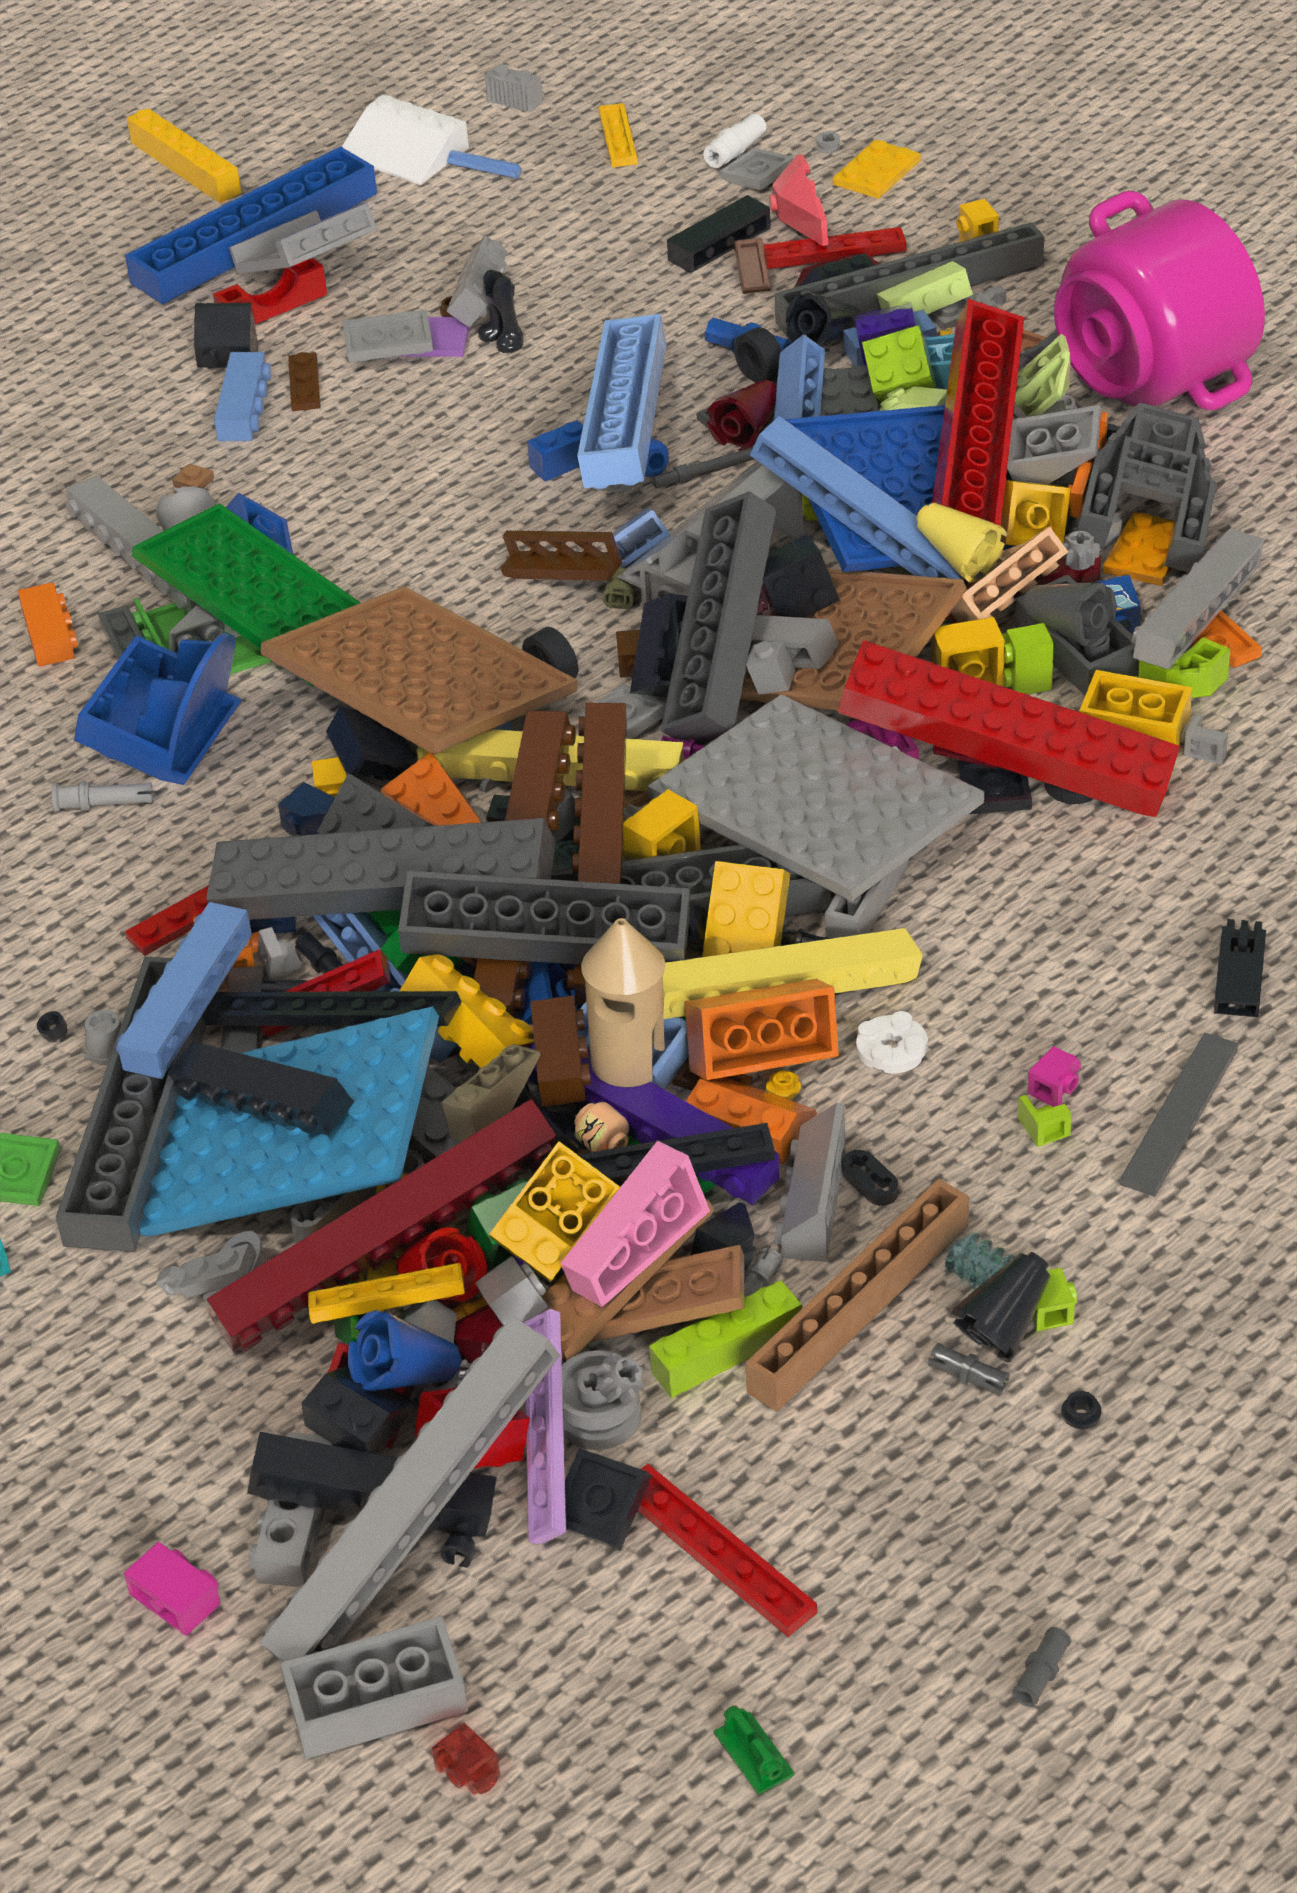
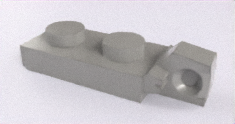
(948, 316)
(207, 1272)

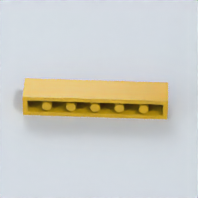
(184, 155)

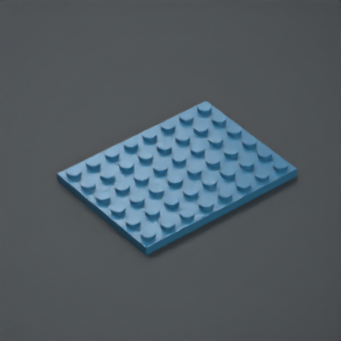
(237, 1166)

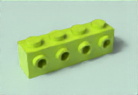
(721, 1339)

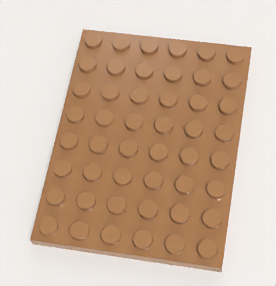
(419, 669)

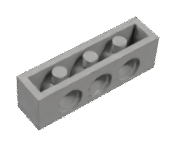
(286, 1537)

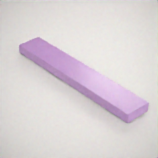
(546, 1442)

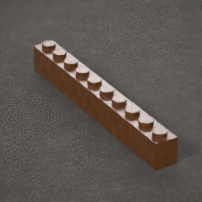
(533, 795)
(600, 806)

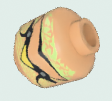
(601, 1127)

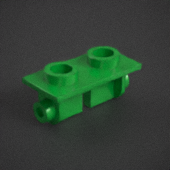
(752, 1750)

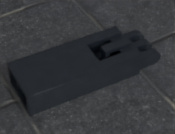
(1240, 972)

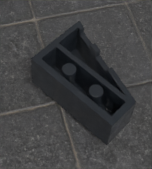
(658, 645)

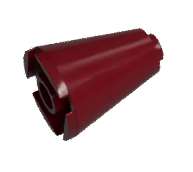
(742, 414)

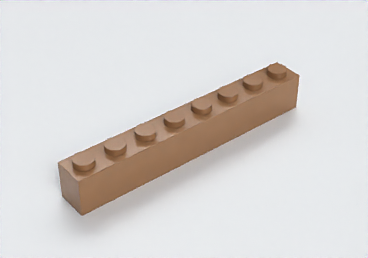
(856, 1295)

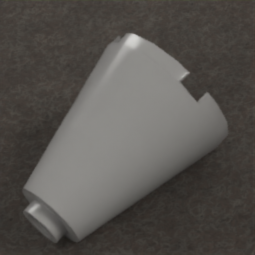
(182, 505)

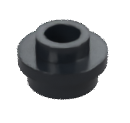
(1084, 1401)

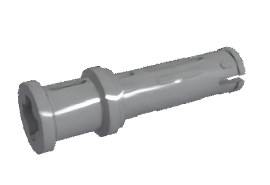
(84, 795)

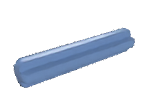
(484, 164)

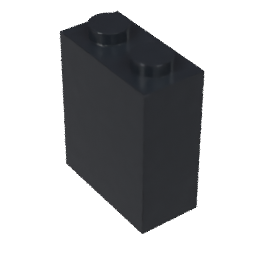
(368, 747)

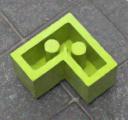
(1028, 659)

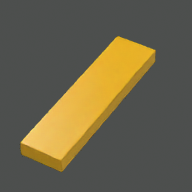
(617, 135)
(386, 1293)

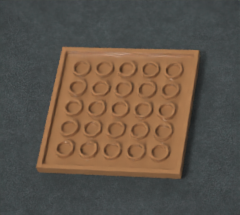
(872, 607)

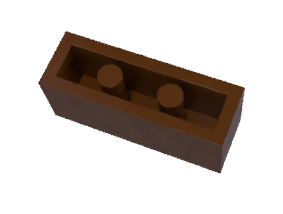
(561, 1050)

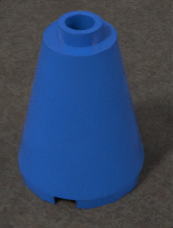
(399, 1354)

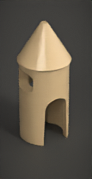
(624, 1005)

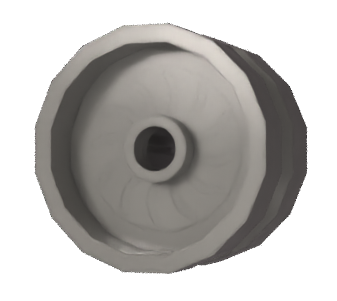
(587, 1415)

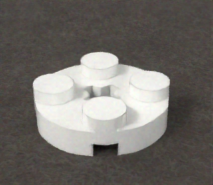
(897, 1027)

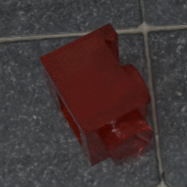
(467, 1760)

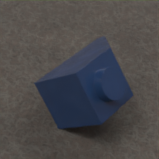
(304, 810)

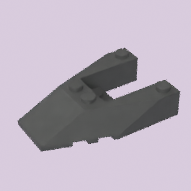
(1161, 459)

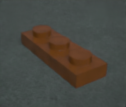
(304, 381)

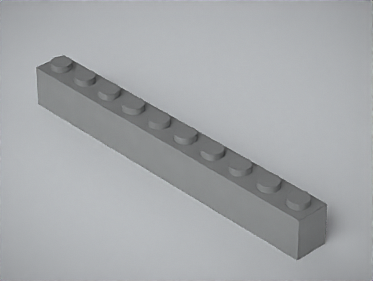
(412, 1493)

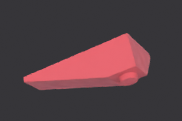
(797, 202)

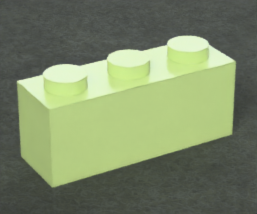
(930, 290)

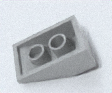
(1053, 444)

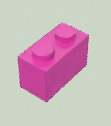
(172, 1587)

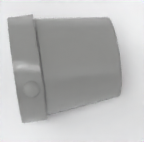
(101, 1034)

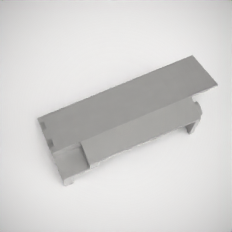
(671, 562)

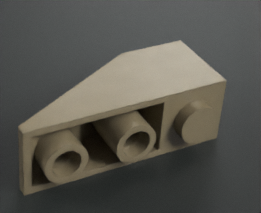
(489, 1092)

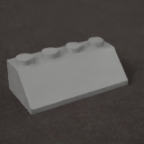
(812, 1187)

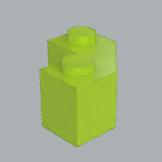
(1201, 667)

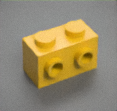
(976, 220)

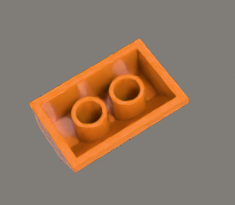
(746, 1105)

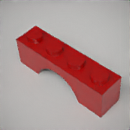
(296, 287)

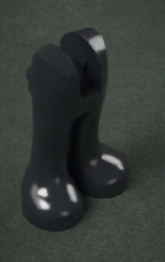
(503, 321)

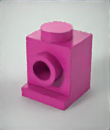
(1053, 1076)

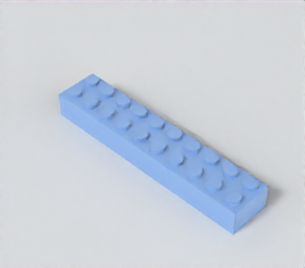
(622, 402)

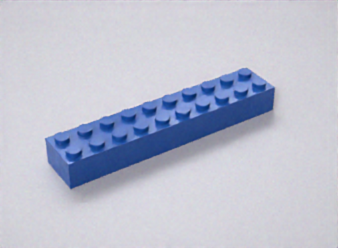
(200, 247)

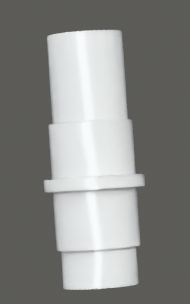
(734, 141)

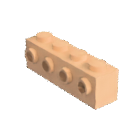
(1010, 576)

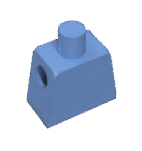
(639, 535)

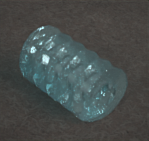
(976, 1259)

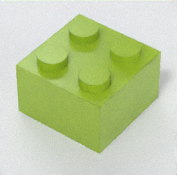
(898, 362)

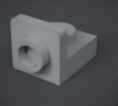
(1204, 742)
(276, 955)

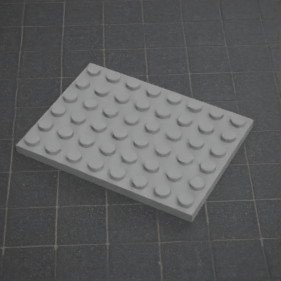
(819, 796)

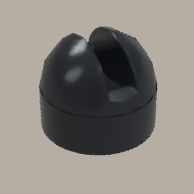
(48, 1020)
(458, 1542)

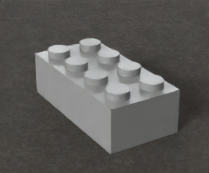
(374, 1687)

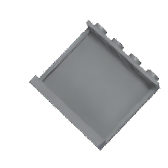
(301, 239)

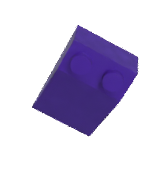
(883, 322)

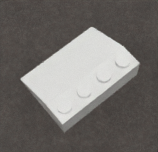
(406, 139)

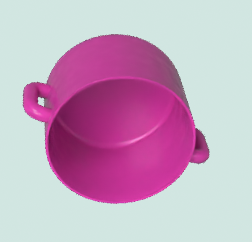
(1161, 304)

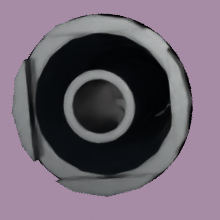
(819, 318)
(1004, 1305)

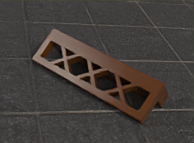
(564, 562)

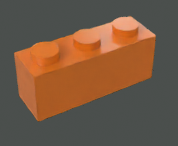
(48, 624)

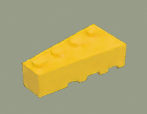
(480, 1021)

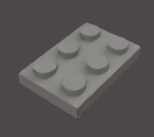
(387, 336)

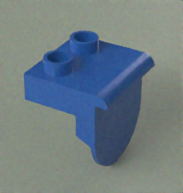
(161, 706)

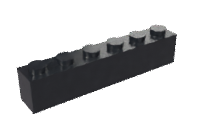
(260, 1088)
(345, 1478)

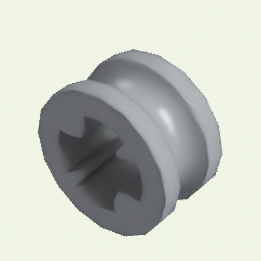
(828, 142)

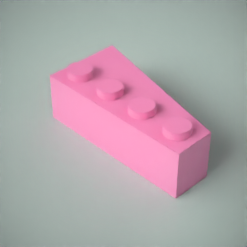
(636, 1225)

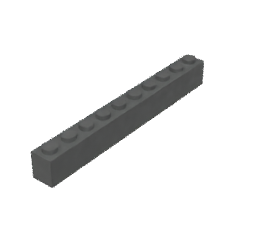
(982, 257)

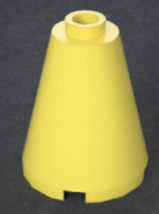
(962, 539)

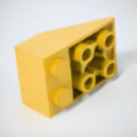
(553, 1211)

